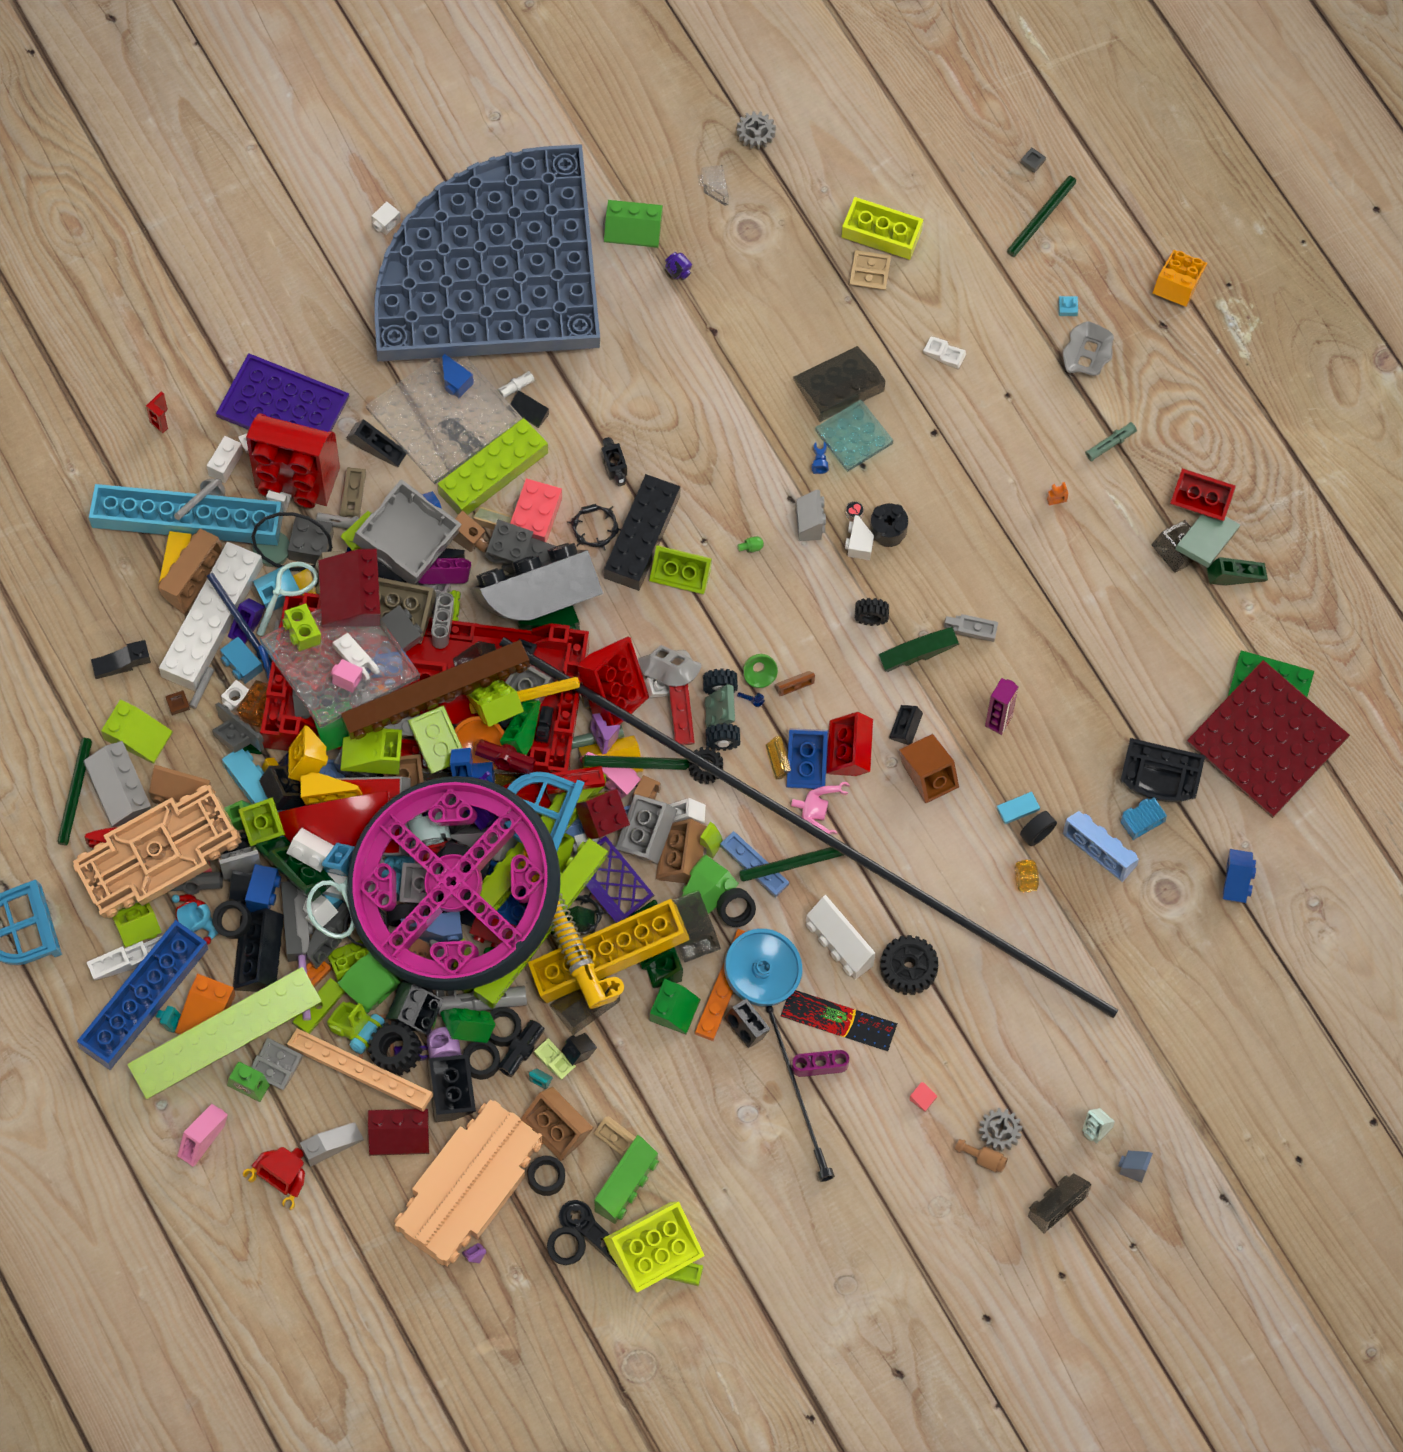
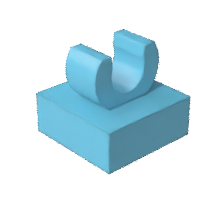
(1068, 305)

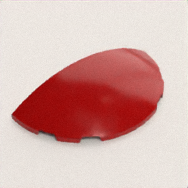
(334, 820)

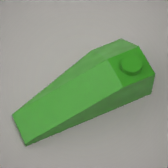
(710, 880)

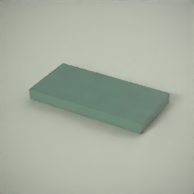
(1207, 539)

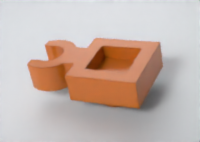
(1057, 494)

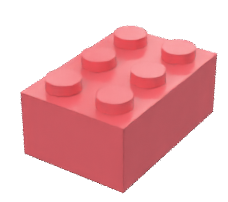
(537, 508)

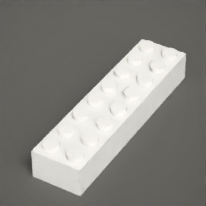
(210, 618)

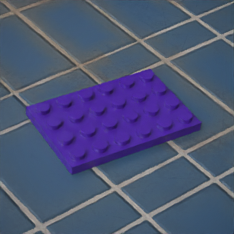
(280, 395)

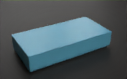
(1018, 808)

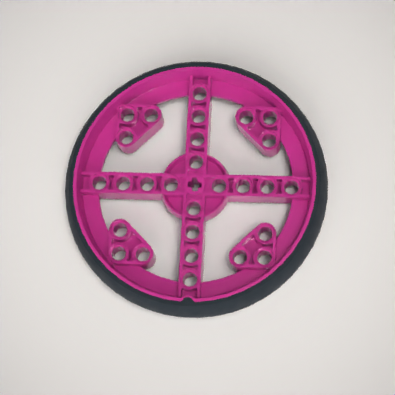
(367, 870)

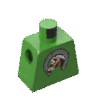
(246, 1080)

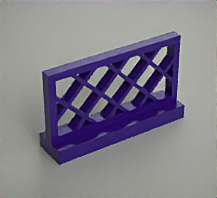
(602, 894)

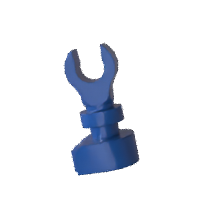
(820, 464)

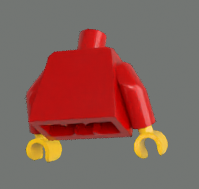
(281, 1170)

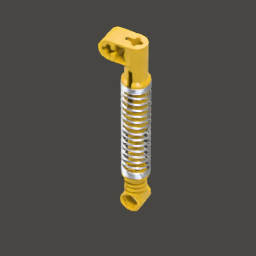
(580, 965)

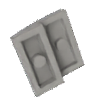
(277, 1063)

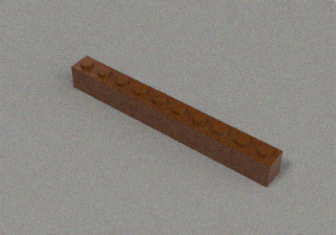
(435, 690)

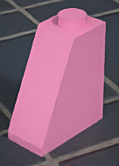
(201, 1134)

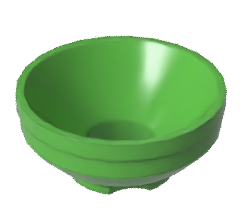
(765, 676)

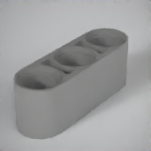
(439, 627)

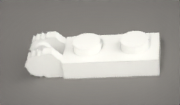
(353, 653)

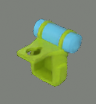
(355, 1024)

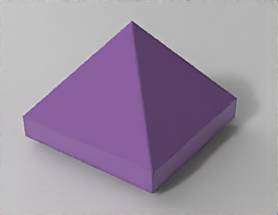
(475, 1253)

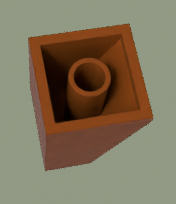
(929, 768)

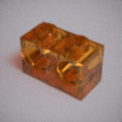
(253, 704)

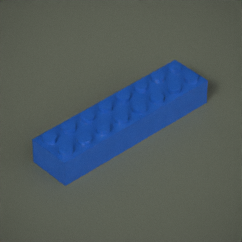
(142, 995)

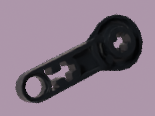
(586, 1225)

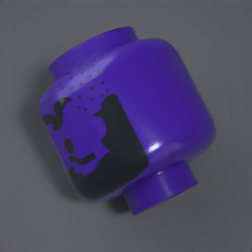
(678, 265)

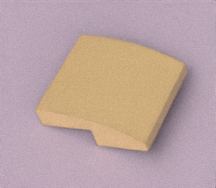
(870, 270)

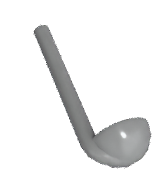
(207, 487)

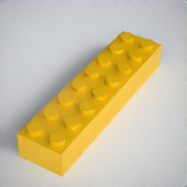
(613, 949)

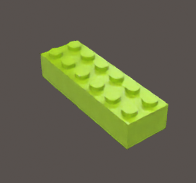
(493, 467)

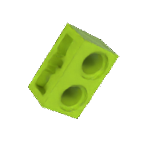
(305, 626)

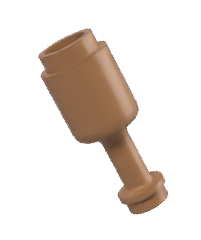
(985, 1157)

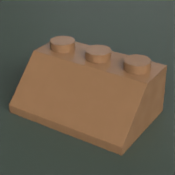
(174, 784)
(681, 851)
(557, 1122)

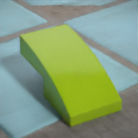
(711, 840)

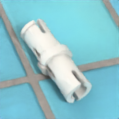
(516, 384)

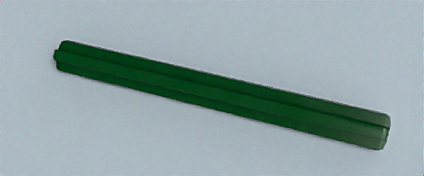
(1041, 216)
(635, 762)
(74, 792)
(789, 863)

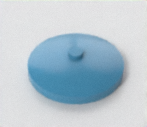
(763, 967)

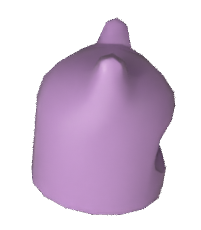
(441, 1044)

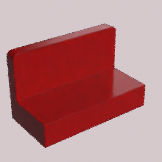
(156, 412)

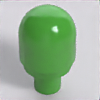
(751, 544)

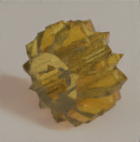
(1026, 876)

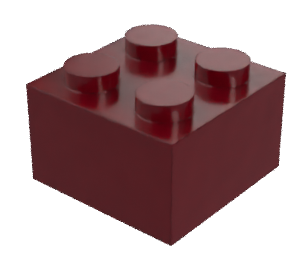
(602, 814)

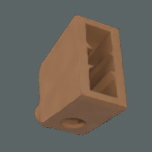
(470, 534)

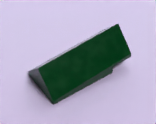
(294, 870)
(663, 965)

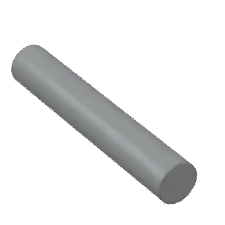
(201, 688)

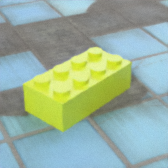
(882, 228)

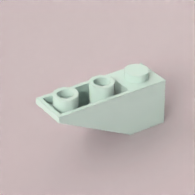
(1097, 1125)

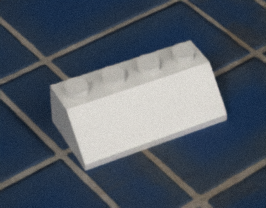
(840, 938)

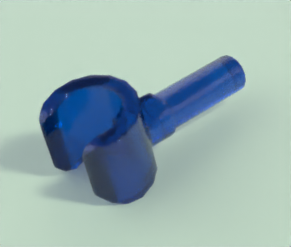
(757, 700)

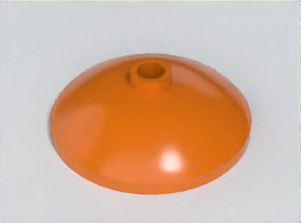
(473, 730)

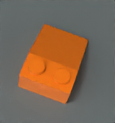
(204, 1001)

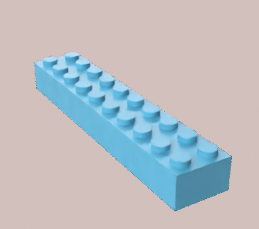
(155, 509)

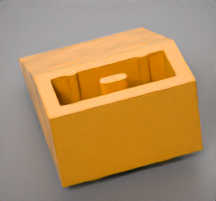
(1179, 278)

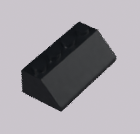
(259, 952)

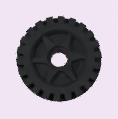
(904, 978)

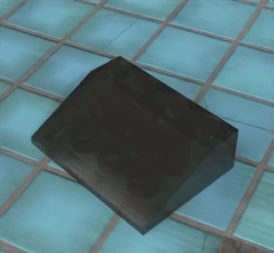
(840, 383)

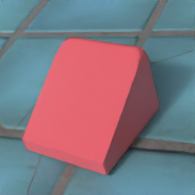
(923, 1096)

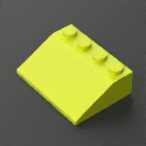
(654, 1246)

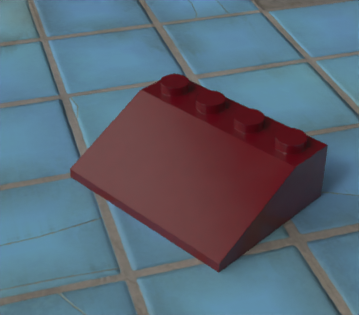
(350, 589)

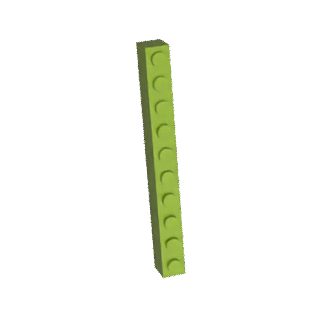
(572, 881)
(497, 886)

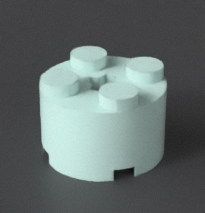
(428, 831)

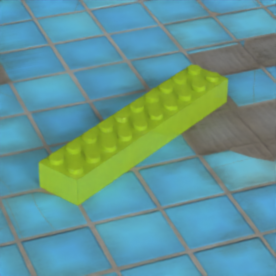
(224, 1033)

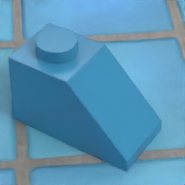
(339, 859)

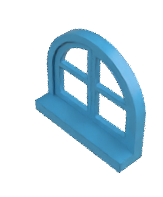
(567, 809)
(41, 918)

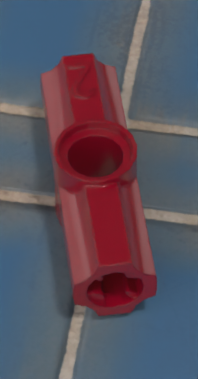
(505, 756)

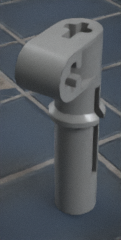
(512, 998)

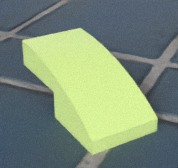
(553, 1059)

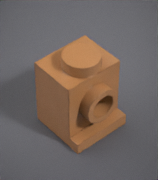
(648, 788)

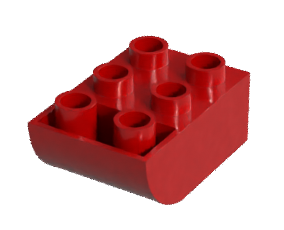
(293, 460)

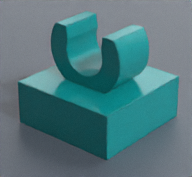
(169, 1018)

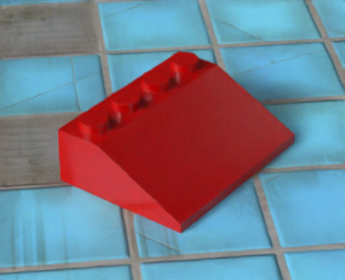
(615, 676)

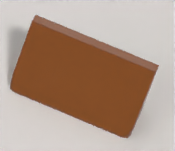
(795, 683)

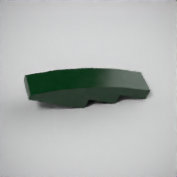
(919, 648)

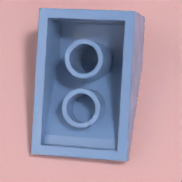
(445, 928)

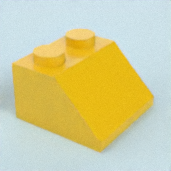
(306, 754)

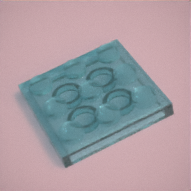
(854, 435)

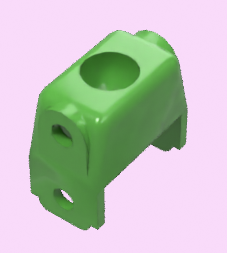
(369, 982)

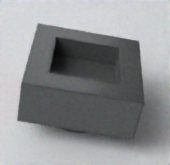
(1033, 160)

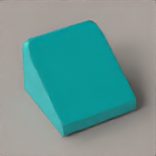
(540, 1078)

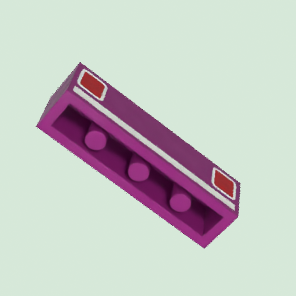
(1001, 705)

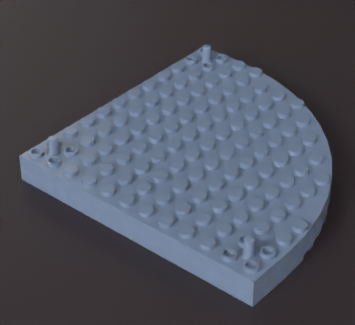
(493, 263)

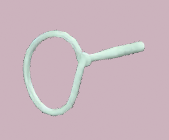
(277, 591)
(341, 888)

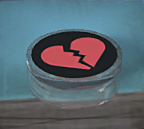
(854, 508)

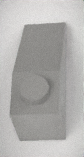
(330, 1143)

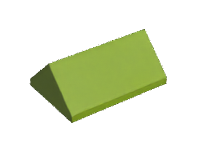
(680, 569)

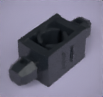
(614, 472)

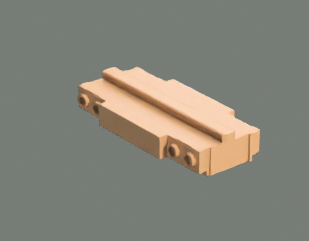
(157, 851)
(468, 1183)

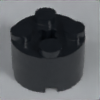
(889, 524)

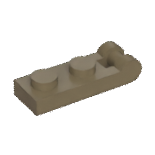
(353, 492)

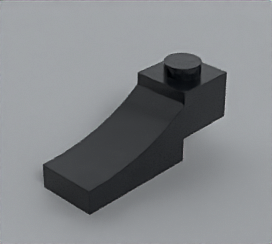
(121, 660)

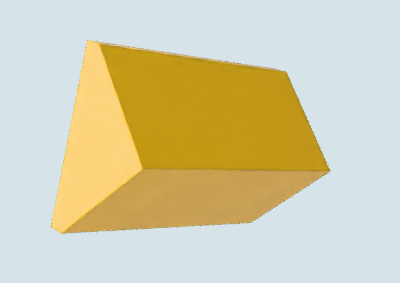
(622, 747)

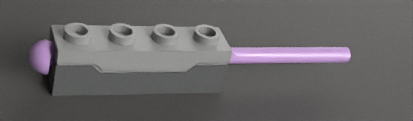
(296, 928)

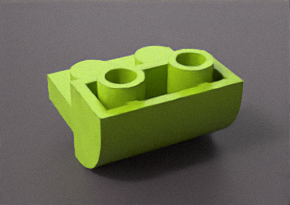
(345, 957)

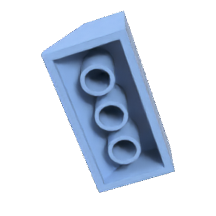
(1100, 845)

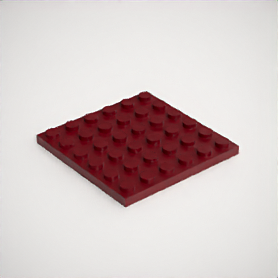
(1268, 738)

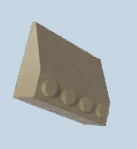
(416, 598)

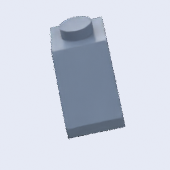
(1135, 1164)

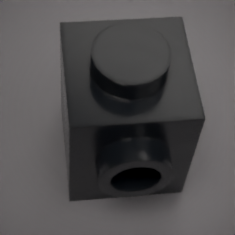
(578, 1048)

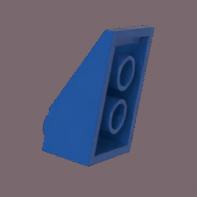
(807, 758)

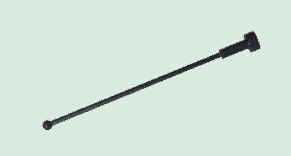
(825, 1173)

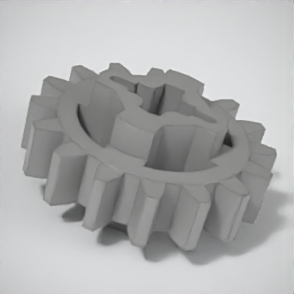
(756, 130)
(992, 1127)

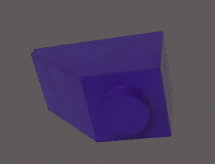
(252, 614)

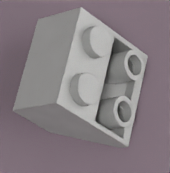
(810, 516)

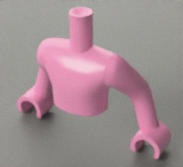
(815, 807)

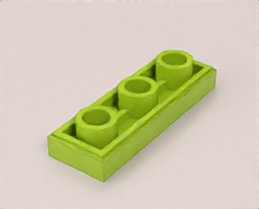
(329, 995)

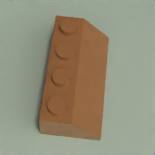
(190, 570)

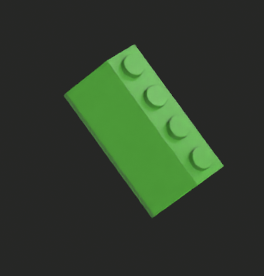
(626, 1180)

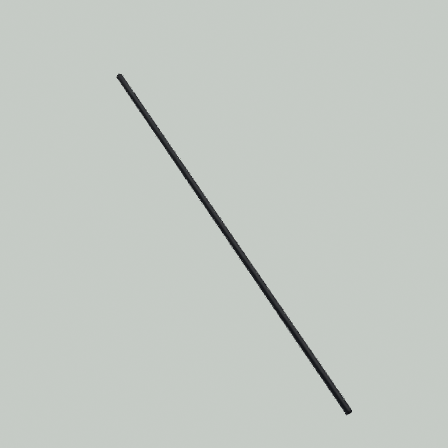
(824, 837)

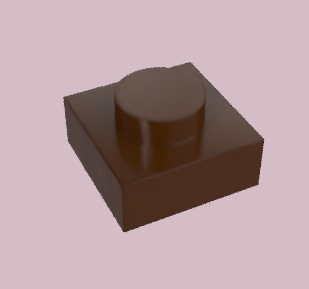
(177, 702)

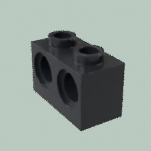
(747, 1023)

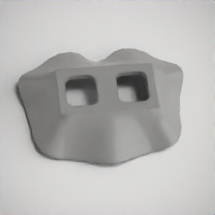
(1075, 348)
(667, 672)

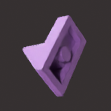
(603, 734)

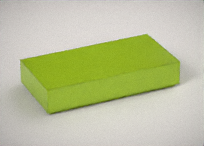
(689, 1274)

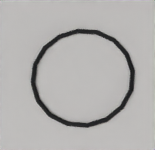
(288, 514)

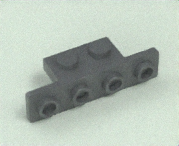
(235, 732)

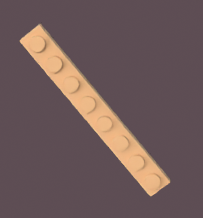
(360, 1069)

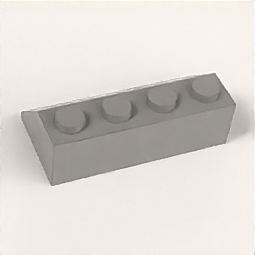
(117, 784)

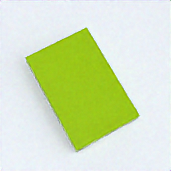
(435, 738)

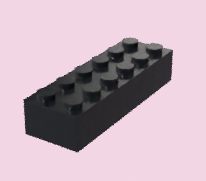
(642, 532)

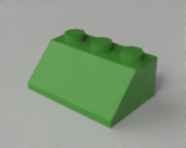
(633, 223)

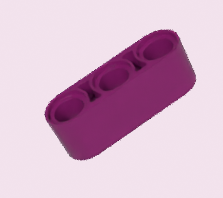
(447, 571)
(813, 1069)

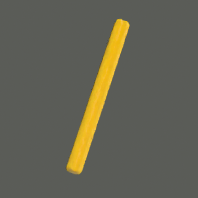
(544, 690)

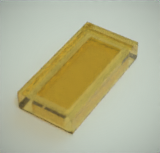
(778, 757)

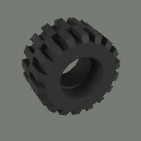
(388, 1035)

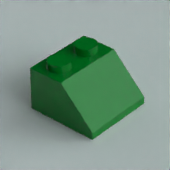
(674, 1007)
(468, 1024)

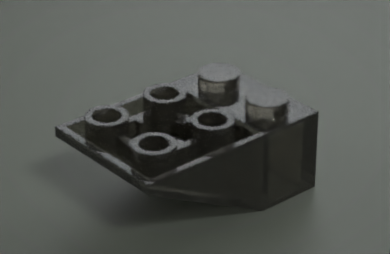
(698, 926)

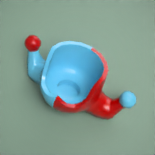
(195, 915)

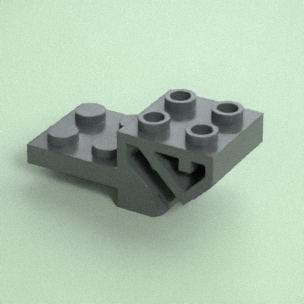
(514, 543)

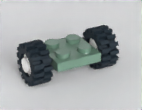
(720, 709)

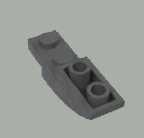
(321, 944)

